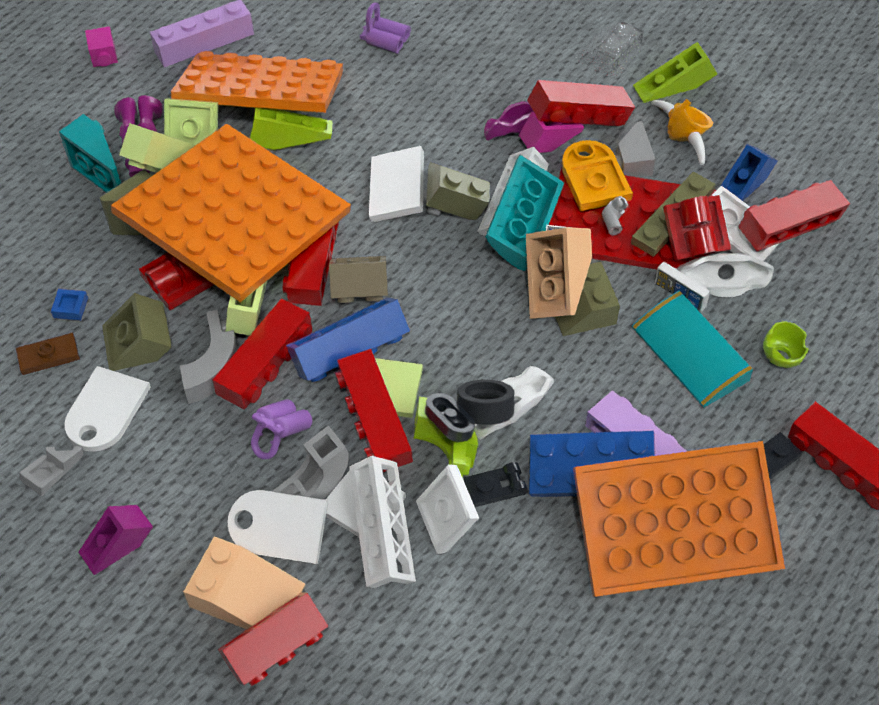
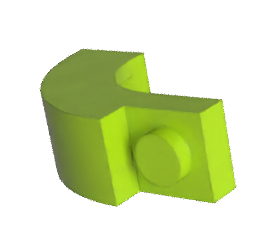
(458, 453)

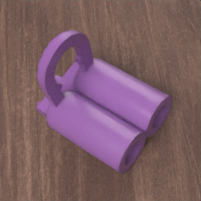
(384, 32)
(282, 421)

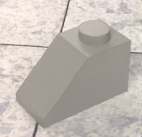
(635, 153)

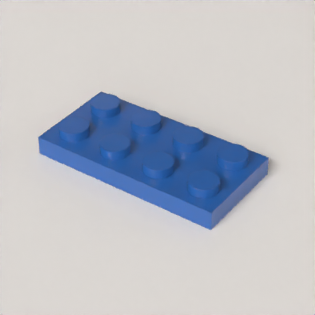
(557, 454)

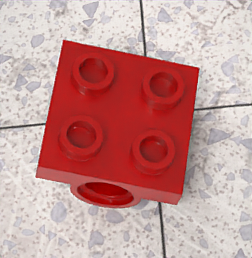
(696, 227)
(173, 280)

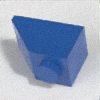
(749, 172)

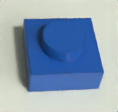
(69, 304)

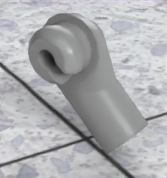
(612, 213)

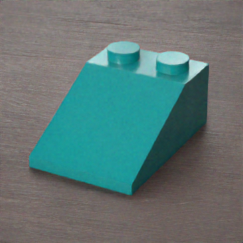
(89, 152)

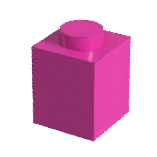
(101, 46)

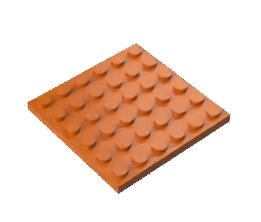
(231, 211)

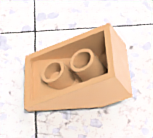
(557, 270)
(238, 585)

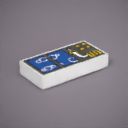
(674, 280)

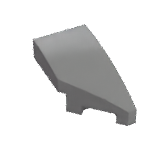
(49, 468)

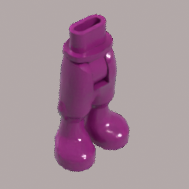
(126, 113)

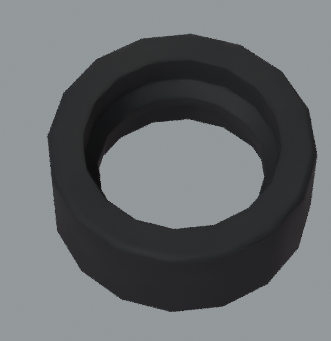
(487, 401)

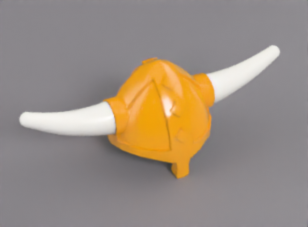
(686, 124)

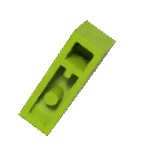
(677, 75)
(285, 129)

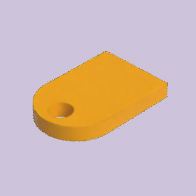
(594, 177)

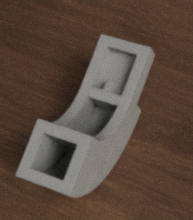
(199, 374)
(321, 469)

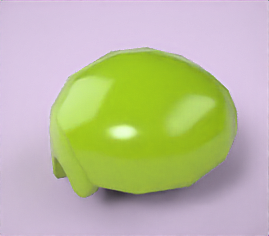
(787, 338)

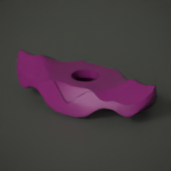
(510, 121)

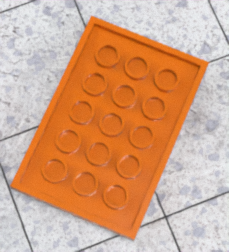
(259, 81)
(678, 518)

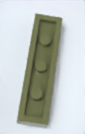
(654, 232)

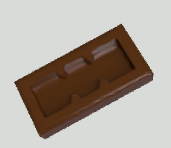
(47, 353)

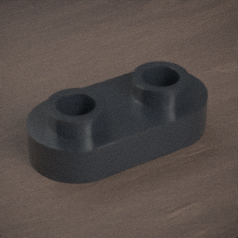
(449, 417)

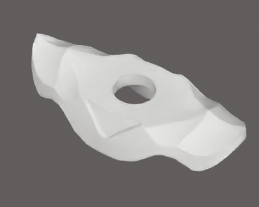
(747, 275)
(529, 390)

